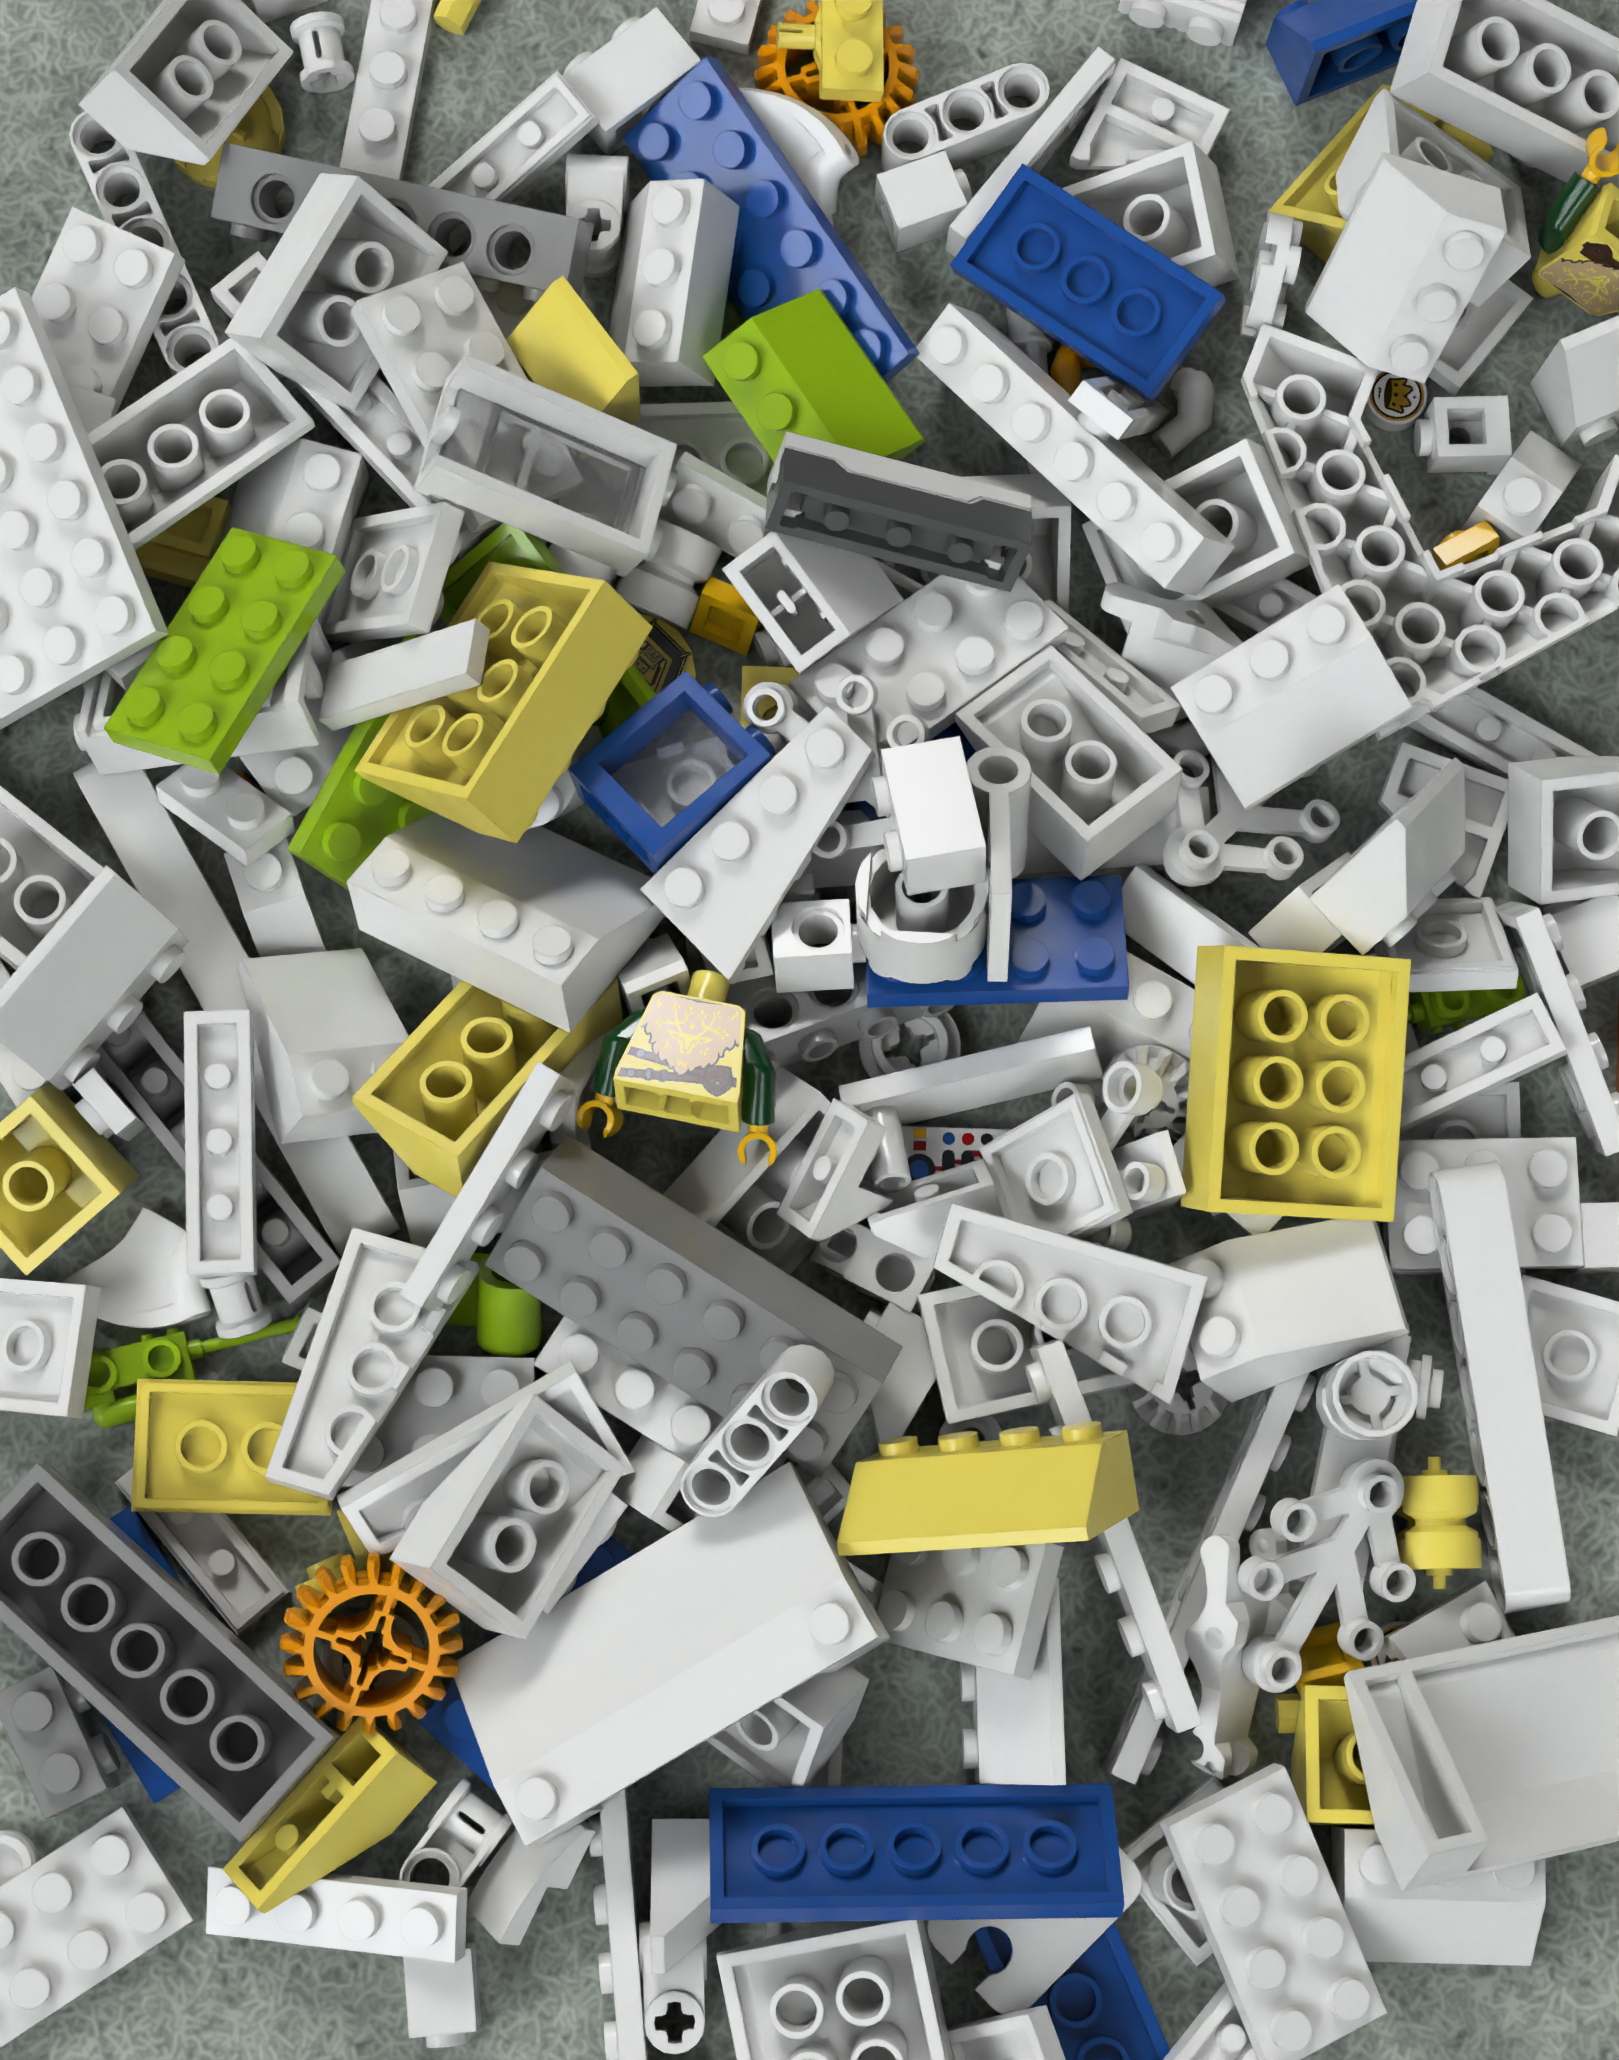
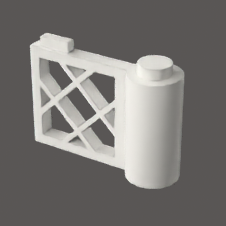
(1002, 797)

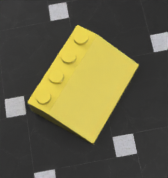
(545, 679)
(1295, 1083)

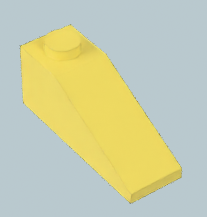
(331, 1816)

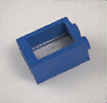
(670, 769)

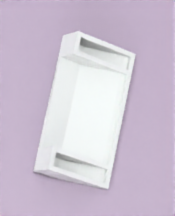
(663, 1655)
(1492, 1751)

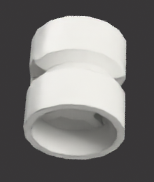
(666, 582)
(1367, 1396)

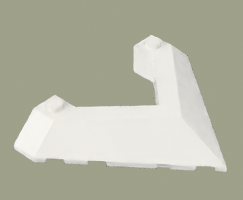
(1431, 625)

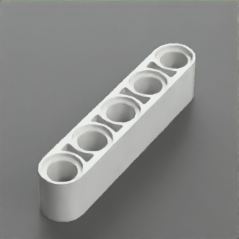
(121, 173)

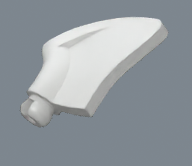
(809, 143)
(147, 1278)

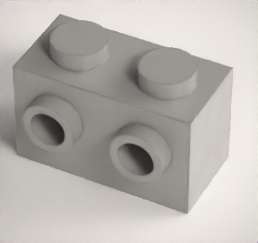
(57, 1742)

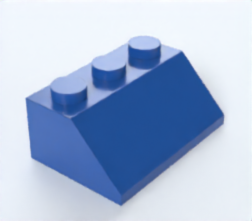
(1336, 43)

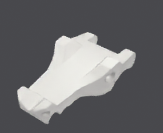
(1166, 635)
(1217, 1648)

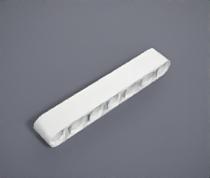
(1499, 1386)

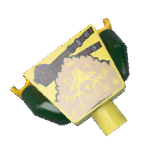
(1583, 236)
(688, 1064)

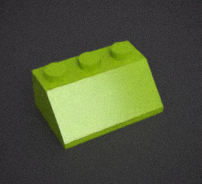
(812, 378)

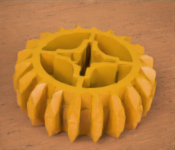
(804, 87)
(343, 1633)

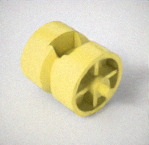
(1437, 1525)

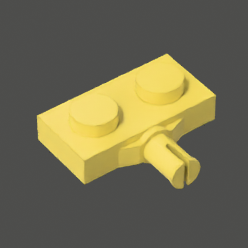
(844, 46)

